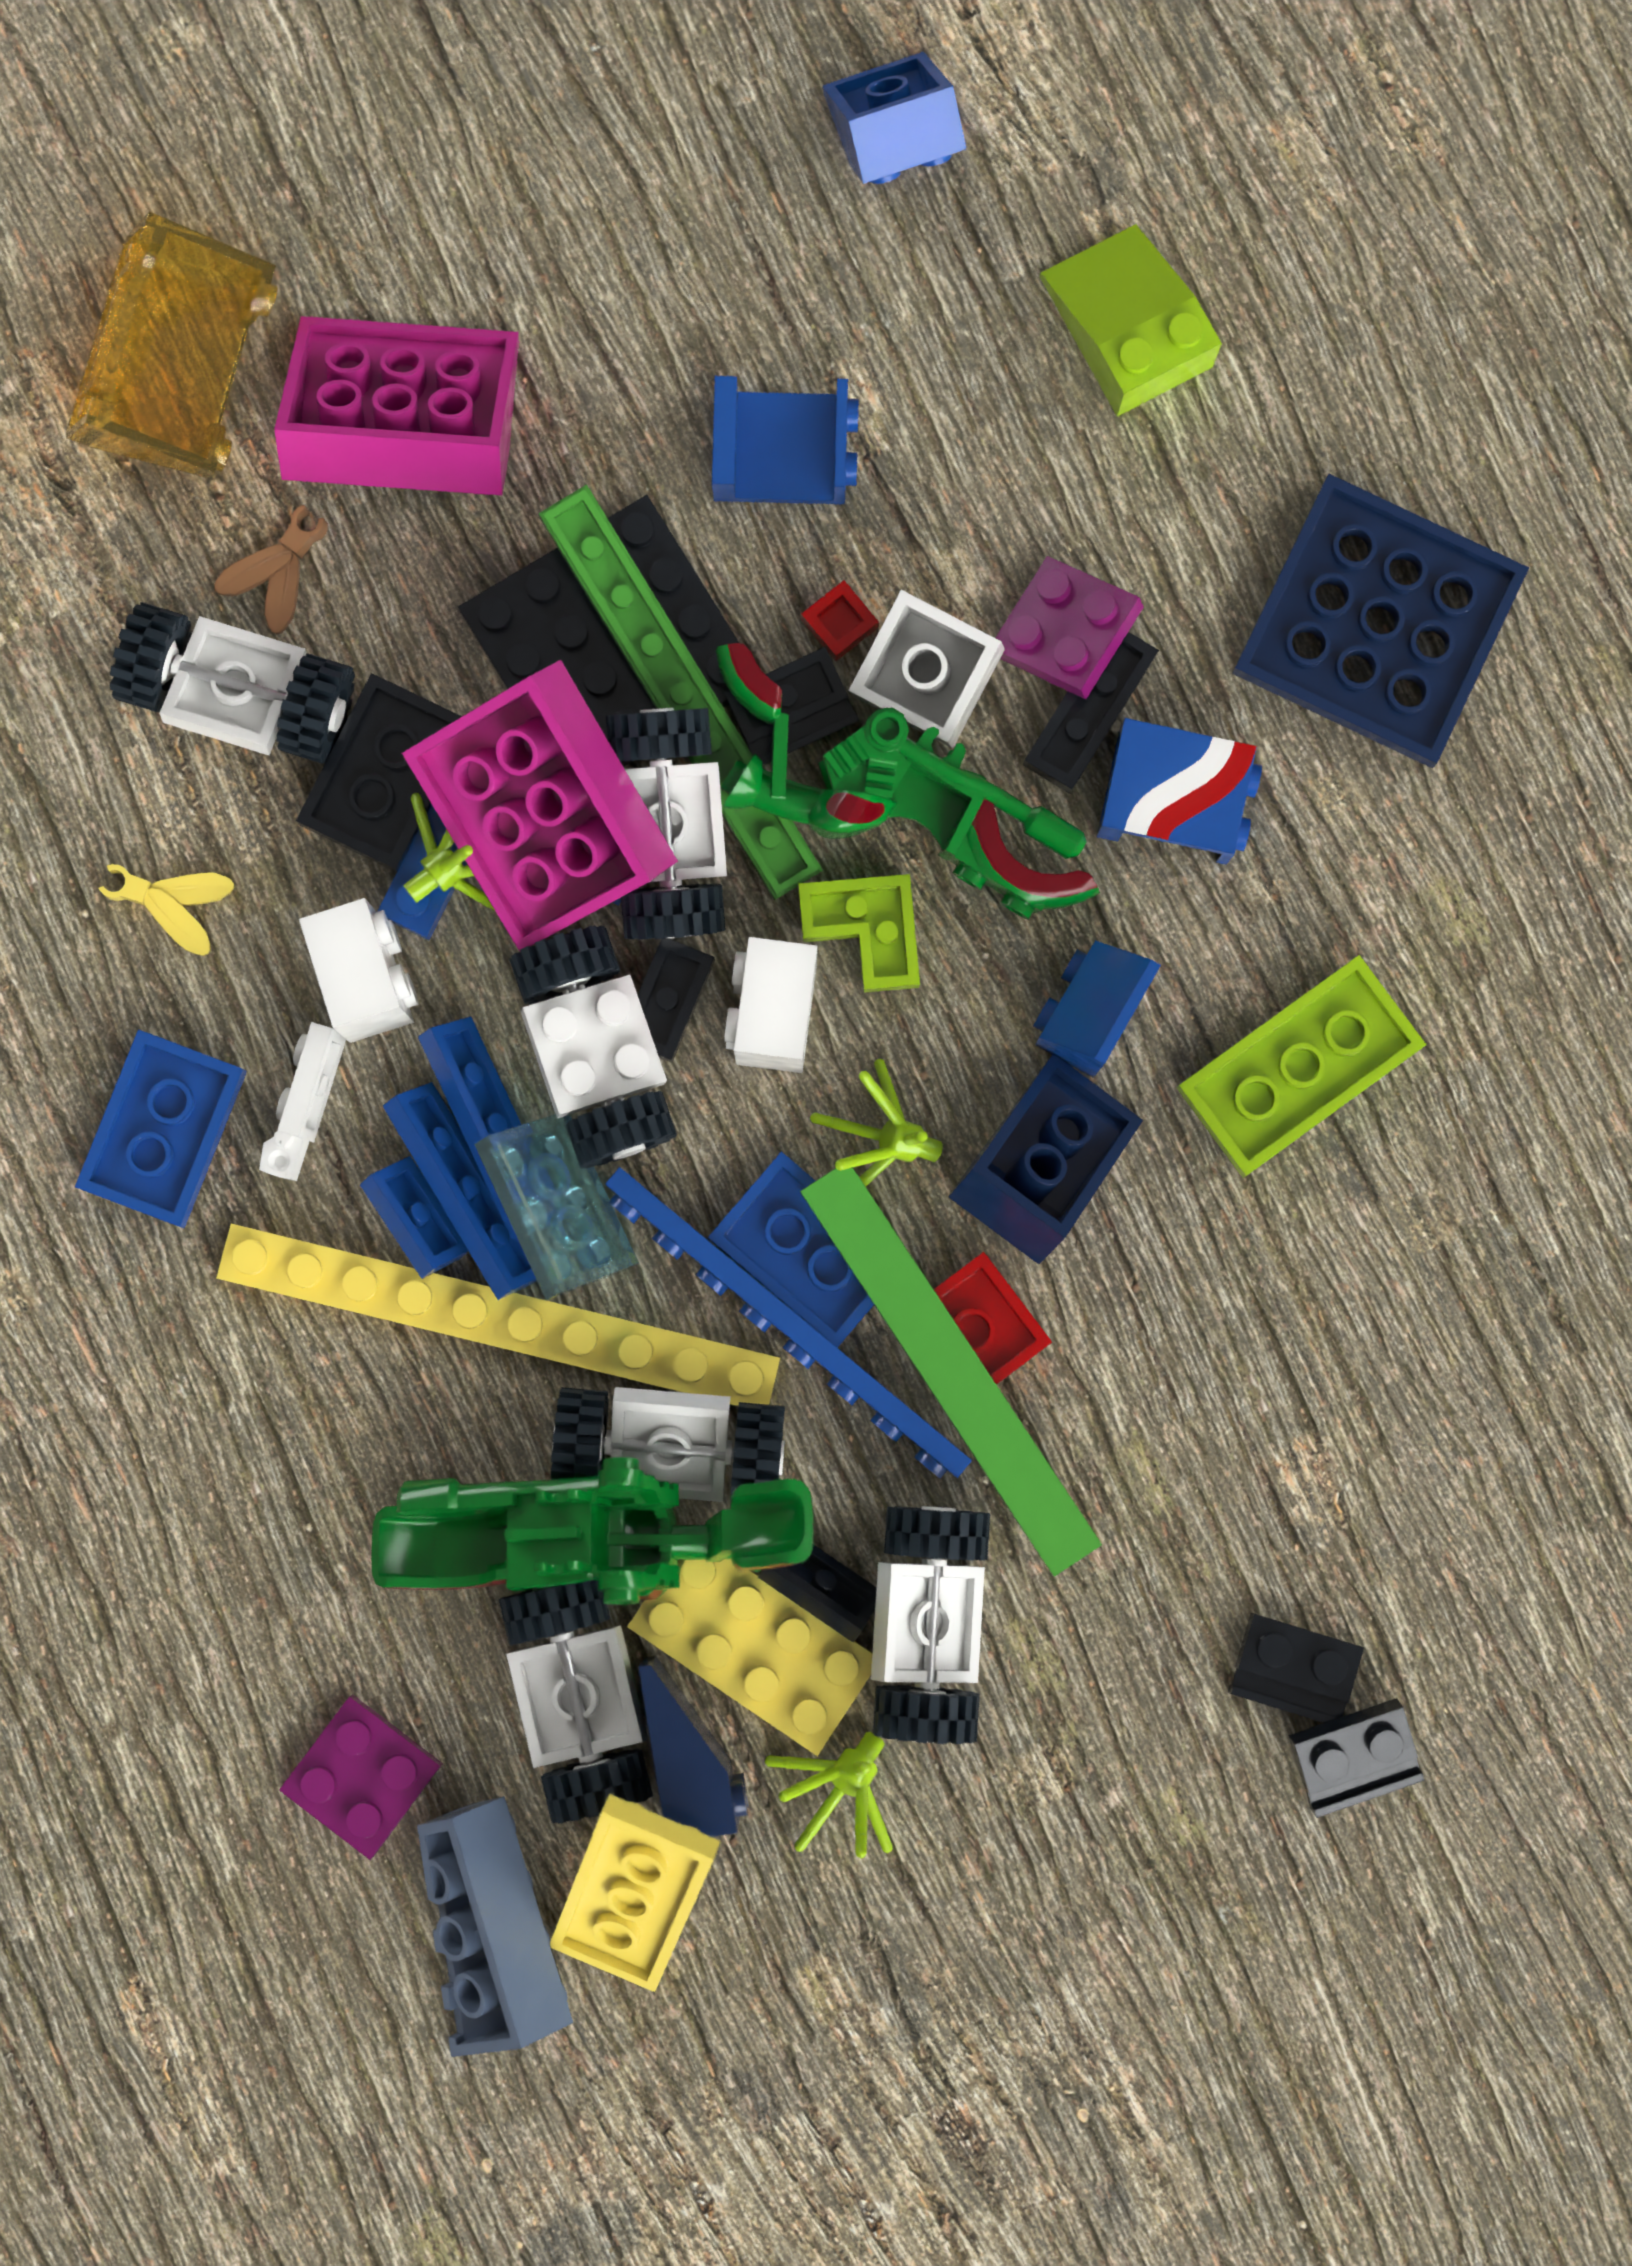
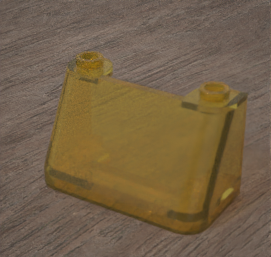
(170, 348)

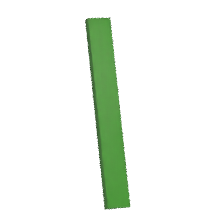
(670, 675)
(951, 1369)

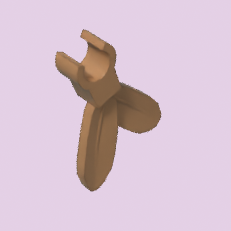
(279, 566)

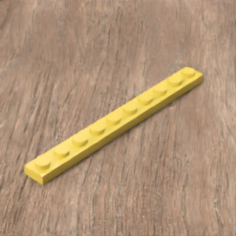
(510, 1323)

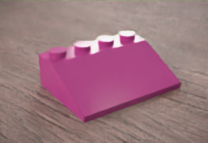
(398, 406)
(540, 806)

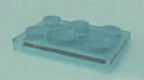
(555, 1206)

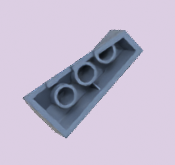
(490, 1931)

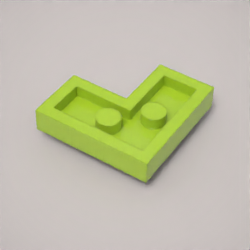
(876, 913)

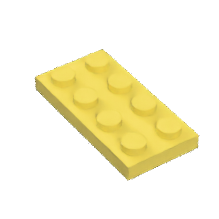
(757, 1648)
(633, 1892)

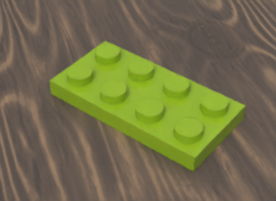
(1301, 1066)

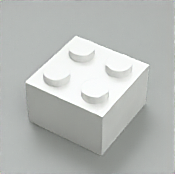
(927, 667)
(358, 971)
(774, 1004)

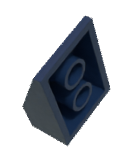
(1046, 1159)
(689, 1763)

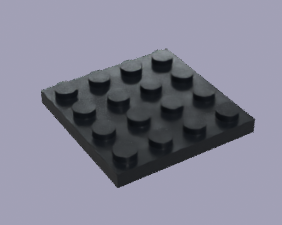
(548, 618)

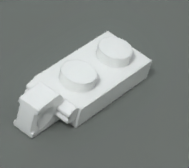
(304, 1103)

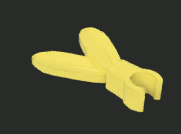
(166, 902)

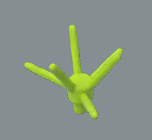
(441, 865)
(896, 1139)
(850, 1776)

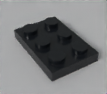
(366, 782)

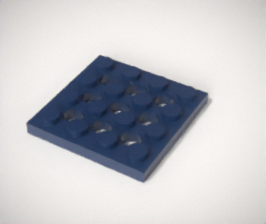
(1440, 559)

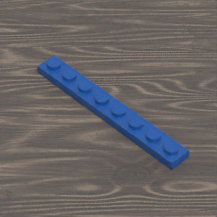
(804, 1341)

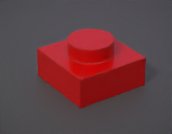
(839, 620)

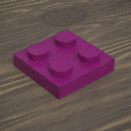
(1067, 626)
(361, 1777)

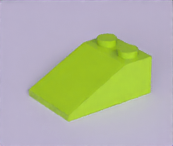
(1132, 318)

